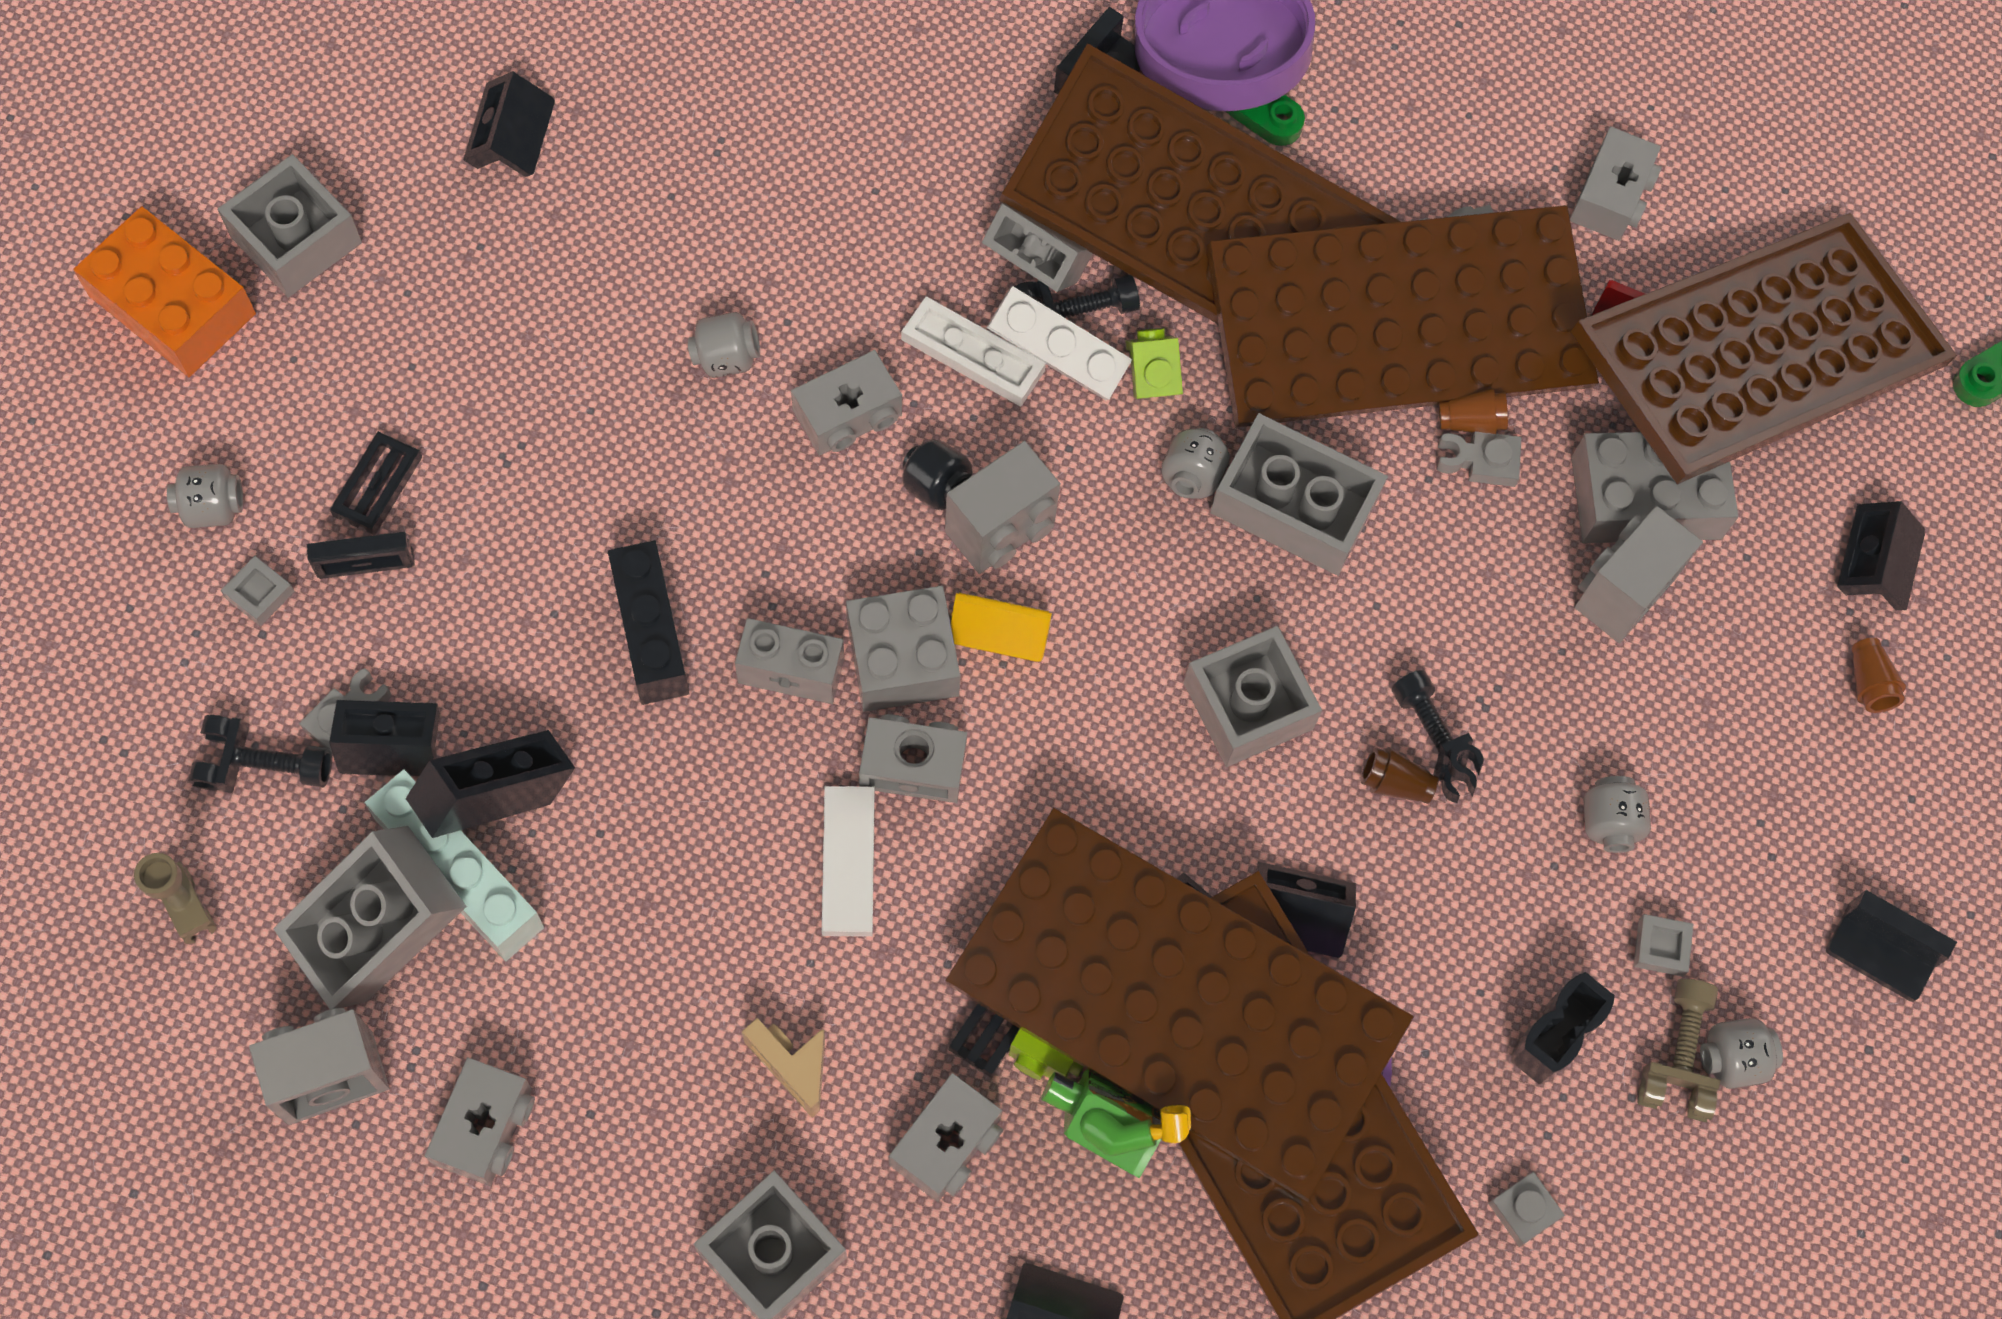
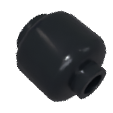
(934, 471)

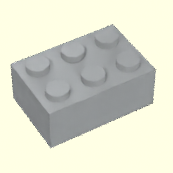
(1624, 477)
(1298, 494)
(369, 917)

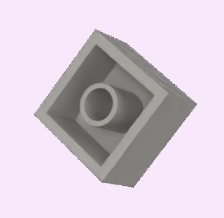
(290, 225)
(1002, 508)
(1635, 572)
(903, 648)
(1252, 696)
(318, 1066)
(770, 1249)

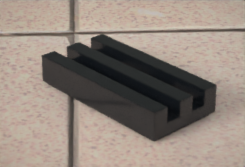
(357, 517)
(360, 555)
(973, 1056)

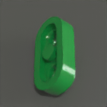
(1268, 126)
(1973, 390)

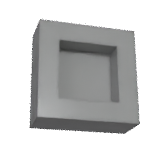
(257, 590)
(1663, 945)
(1526, 1209)

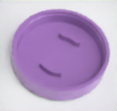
(1225, 50)

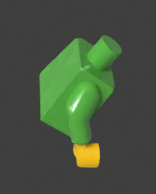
(1114, 1121)

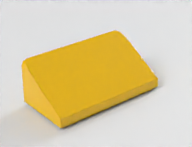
(1000, 627)

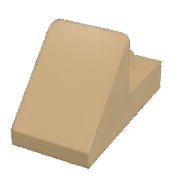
(798, 1072)

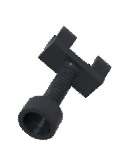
(1122, 295)
(1415, 692)
(312, 766)

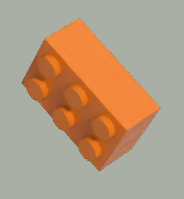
(165, 291)

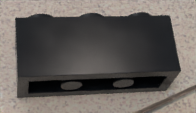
(648, 622)
(489, 783)

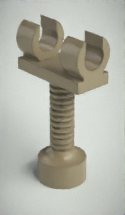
(172, 883)
(1695, 999)

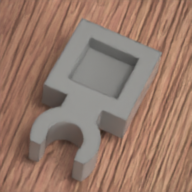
(1488, 457)
(320, 719)

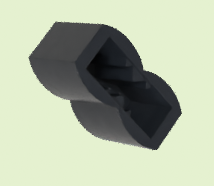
(1562, 1028)

